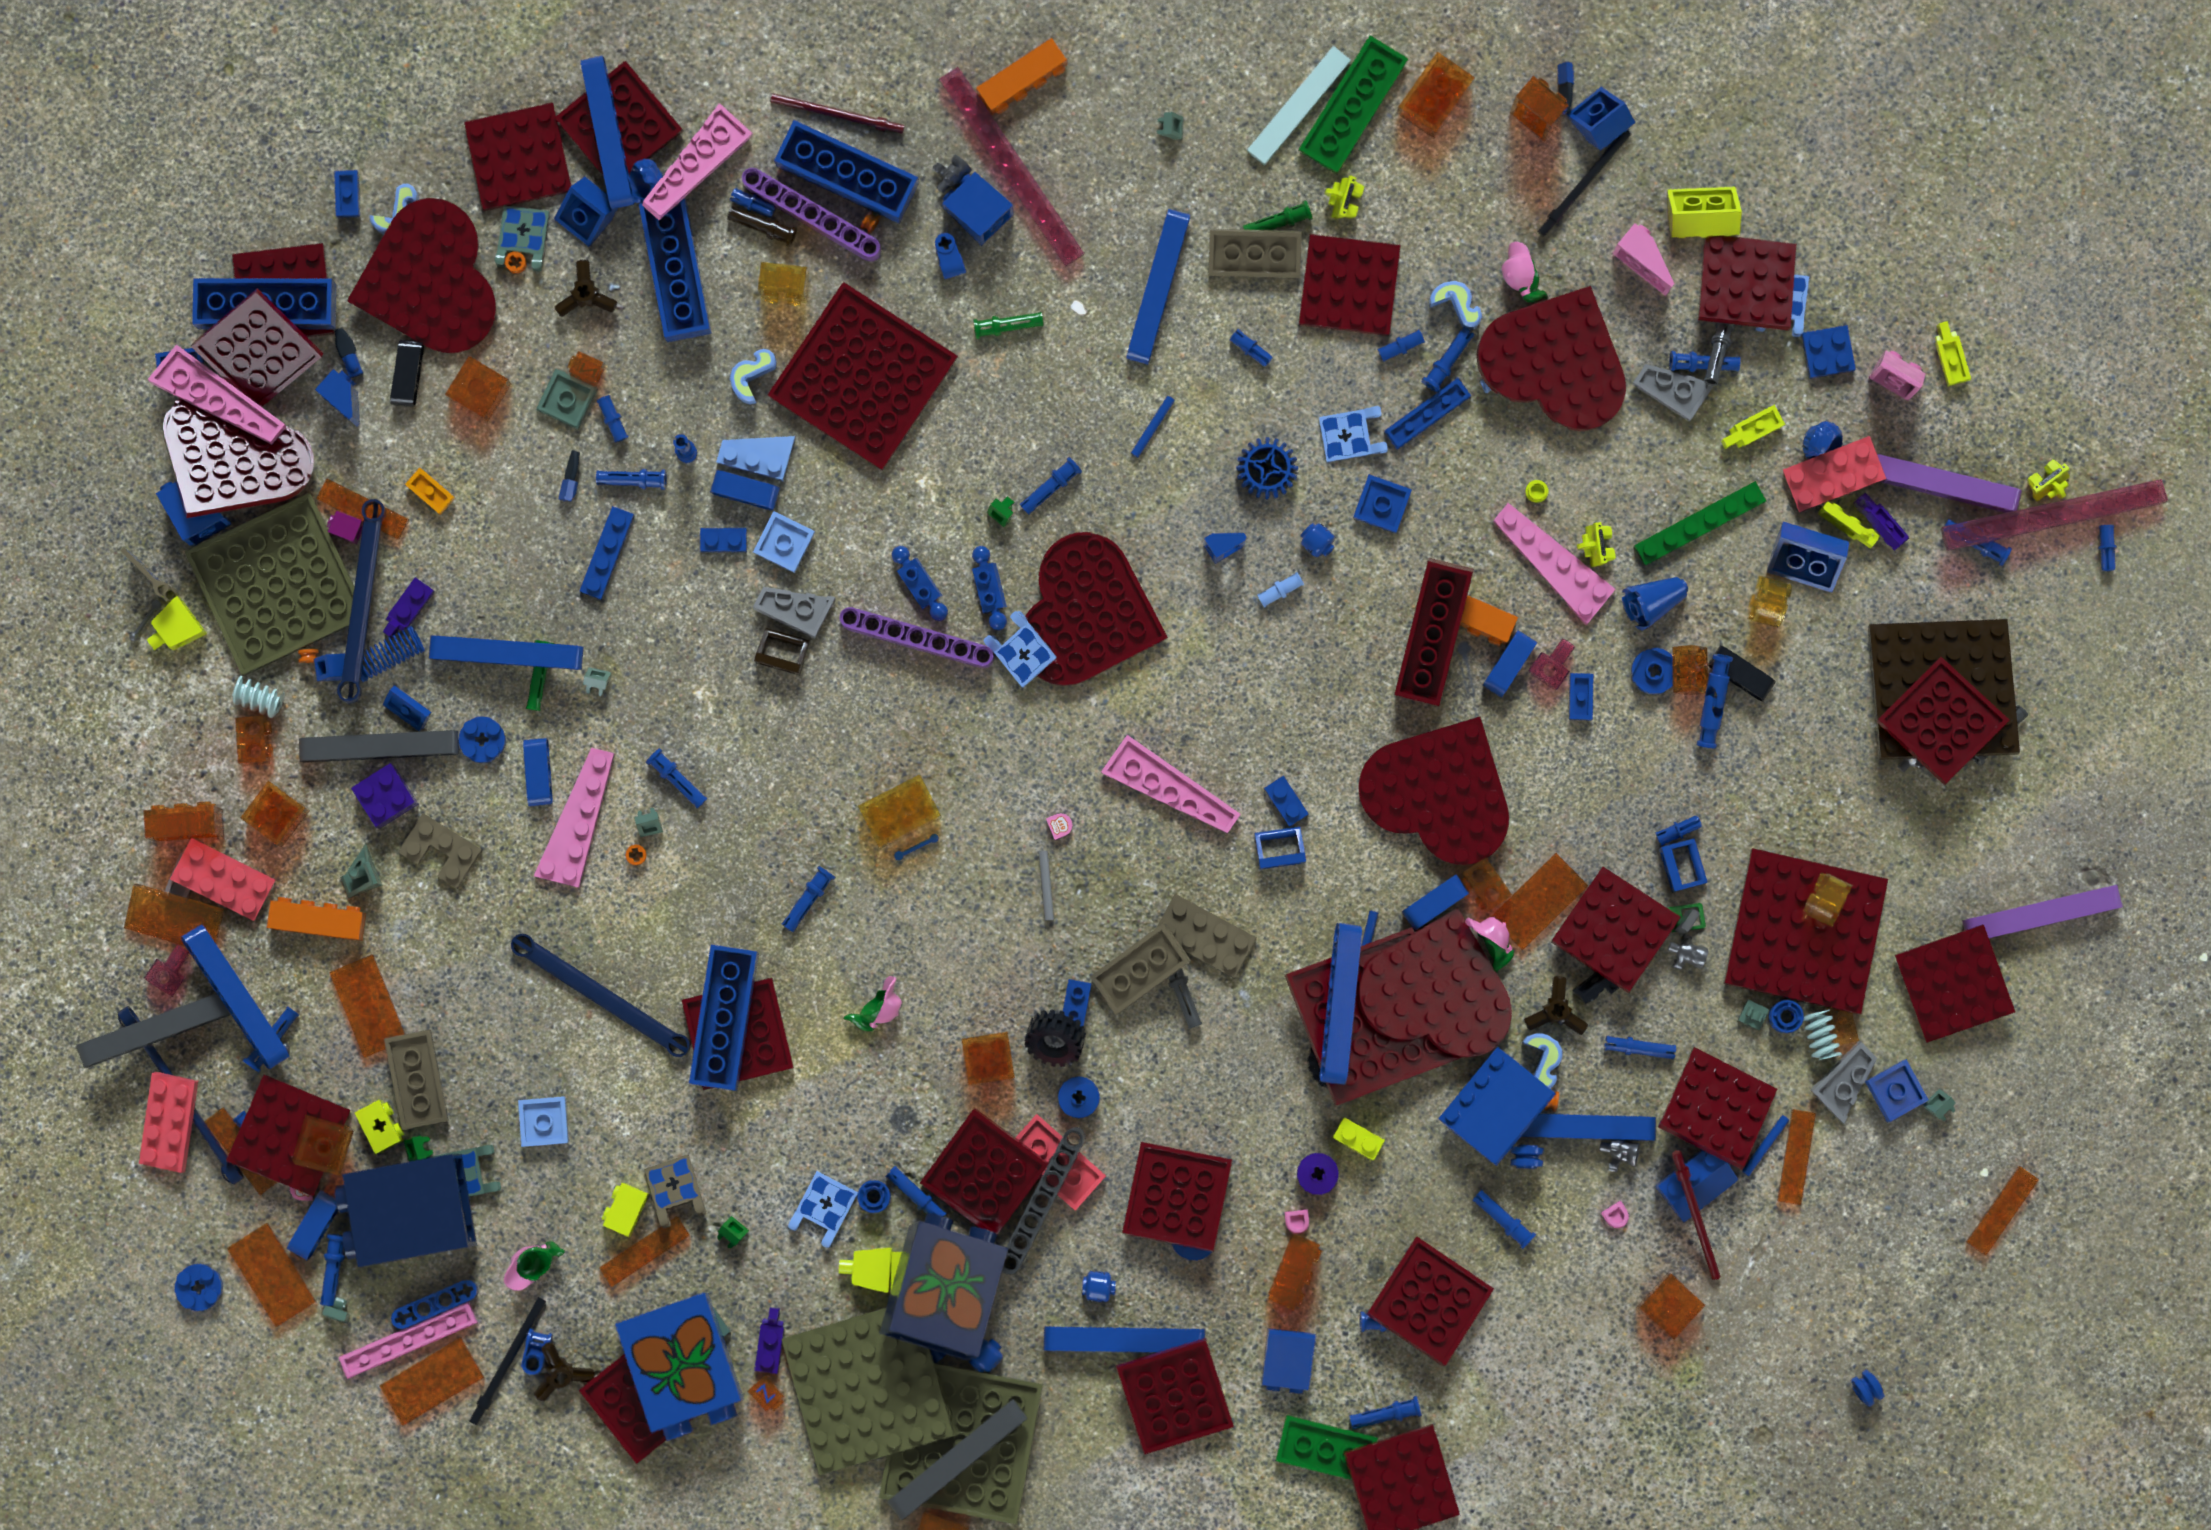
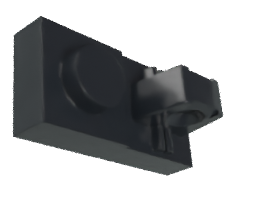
(1592, 987)

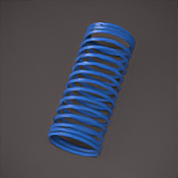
(417, 642)

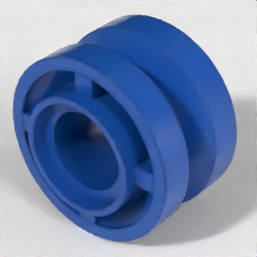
(1795, 1011)
(1527, 1156)
(884, 1201)
(1867, 1388)

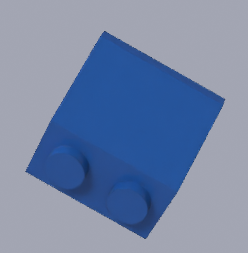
(1601, 118)
(585, 211)
(340, 393)

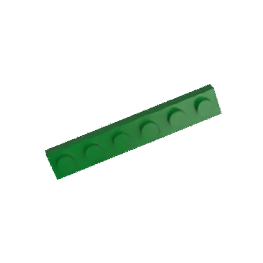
(1700, 523)

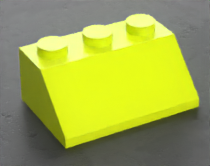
(1704, 212)

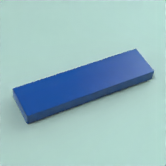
(1427, 413)

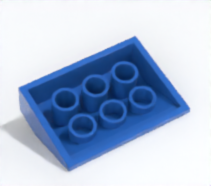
(1496, 1106)

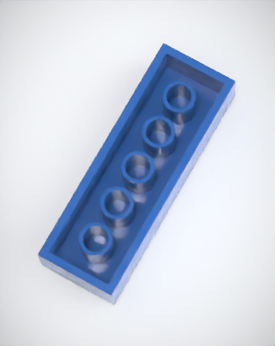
(846, 171)
(676, 273)
(303, 301)
(724, 1017)

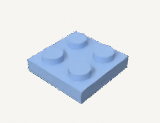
(784, 542)
(543, 1121)

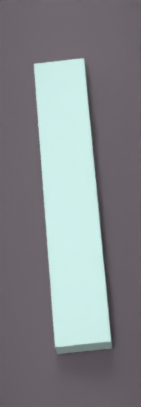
(1298, 105)

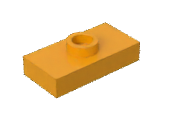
(430, 491)

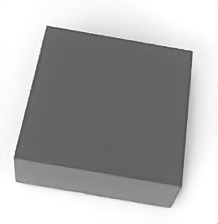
(1687, 921)

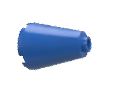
(1652, 600)

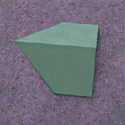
(361, 875)

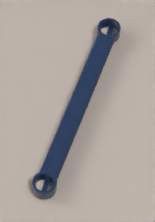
(361, 601)
(600, 995)
(231, 1170)

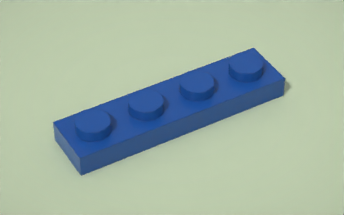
(606, 553)

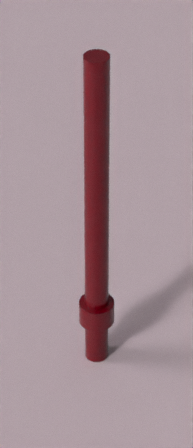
(880, 124)
(1683, 1174)

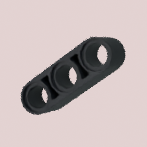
(407, 373)
(1746, 675)

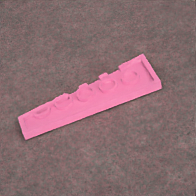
(708, 149)
(205, 389)
(1568, 576)
(1154, 777)
(572, 837)

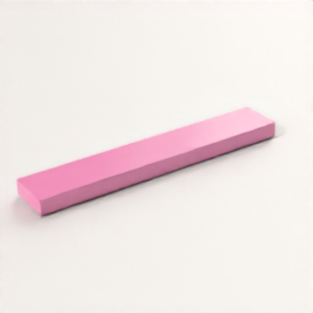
(408, 1340)

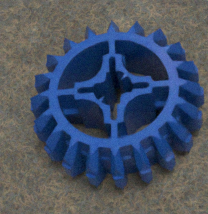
(1277, 471)

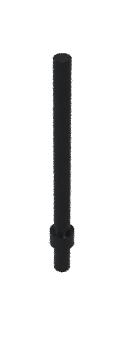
(1556, 215)
(485, 1401)

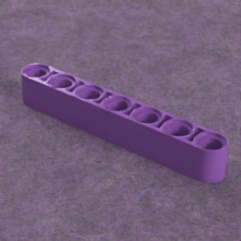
(805, 205)
(1950, 485)
(907, 630)
(2048, 912)

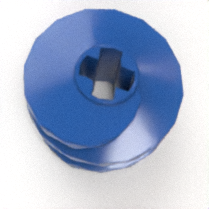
(1071, 1087)

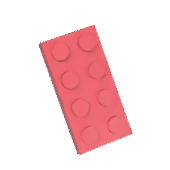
(1834, 474)
(222, 879)
(168, 1122)
(1083, 1175)

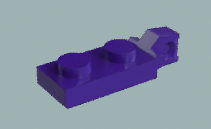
(1881, 521)
(408, 607)
(770, 1343)

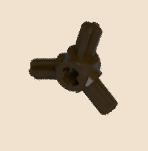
(584, 282)
(1567, 1017)
(555, 1365)

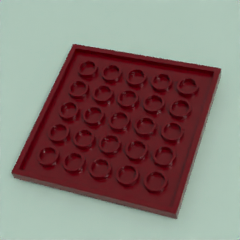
(862, 376)
(1794, 955)
(1373, 1058)

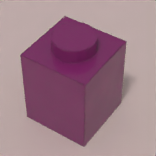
(345, 527)

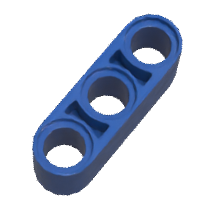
(745, 490)
(1509, 663)
(537, 772)
(1435, 902)
(313, 1225)

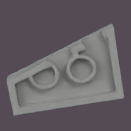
(1673, 390)
(797, 610)
(1843, 1081)

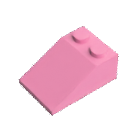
(1642, 255)
(1897, 375)

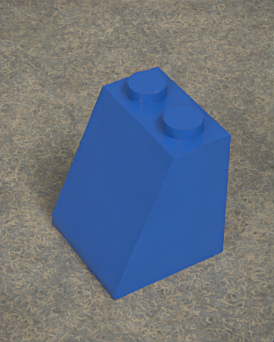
(978, 207)
(193, 529)
(1288, 1360)

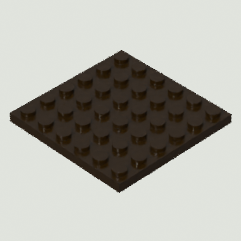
(1972, 647)

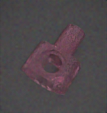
(1556, 660)
(172, 966)

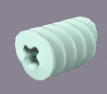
(257, 698)
(1821, 1035)

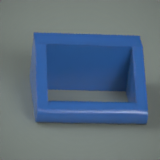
(1223, 545)
(1279, 861)
(1672, 870)

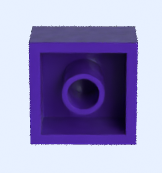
(384, 796)

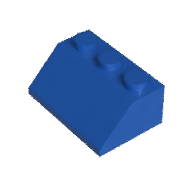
(1808, 557)
(1708, 1179)

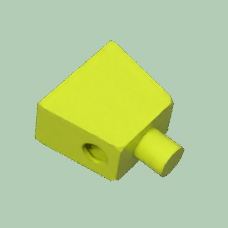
(175, 626)
(869, 1268)

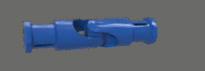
(1712, 717)

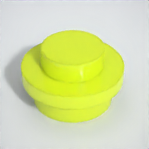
(1536, 491)

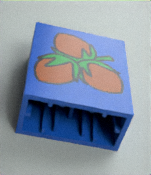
(680, 1365)

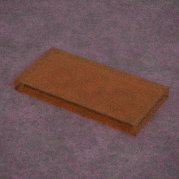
(1540, 900)
(169, 915)
(367, 1004)
(271, 1274)
(431, 1381)

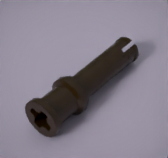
(771, 228)

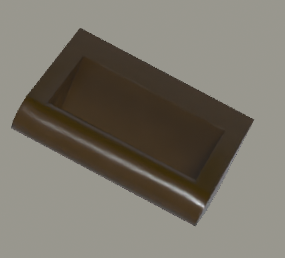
(777, 663)

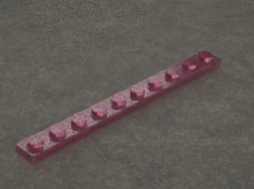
(1011, 166)
(2054, 515)

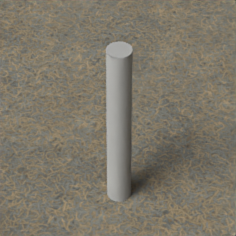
(1046, 885)

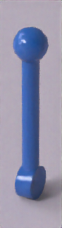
(899, 855)

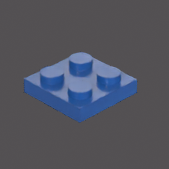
(1828, 352)
(1382, 503)
(1896, 1090)

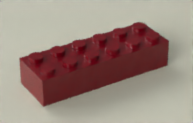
(1434, 631)

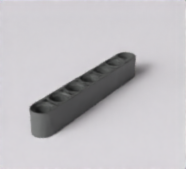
(378, 746)
(151, 1030)
(1050, 1192)
(957, 1460)

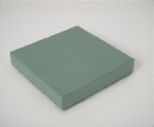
(566, 398)

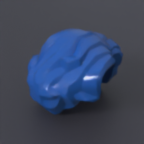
(643, 178)
(1821, 439)

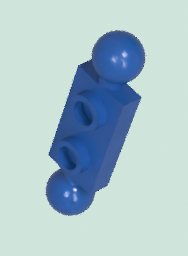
(919, 583)
(989, 588)

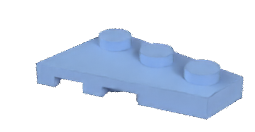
(758, 455)

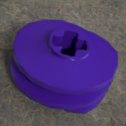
(1306, 1168)

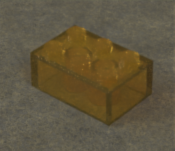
(899, 811)

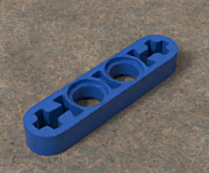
(435, 1305)

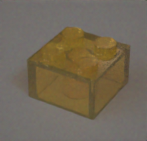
(783, 283)

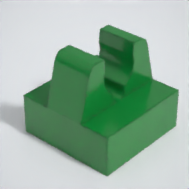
(1001, 511)
(415, 1148)
(732, 1231)

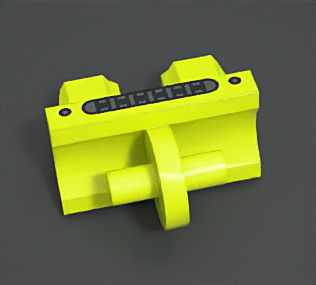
(1341, 195)
(2053, 484)
(1594, 544)

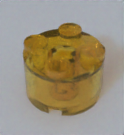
(1769, 602)
(1829, 899)

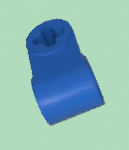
(950, 259)
(533, 1350)

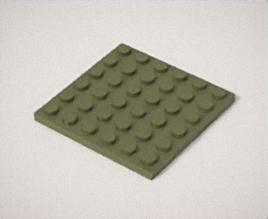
(274, 583)
(864, 1392)
(994, 1482)

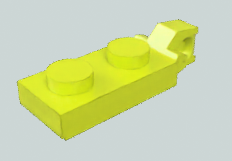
(1951, 355)
(1754, 428)
(1849, 525)

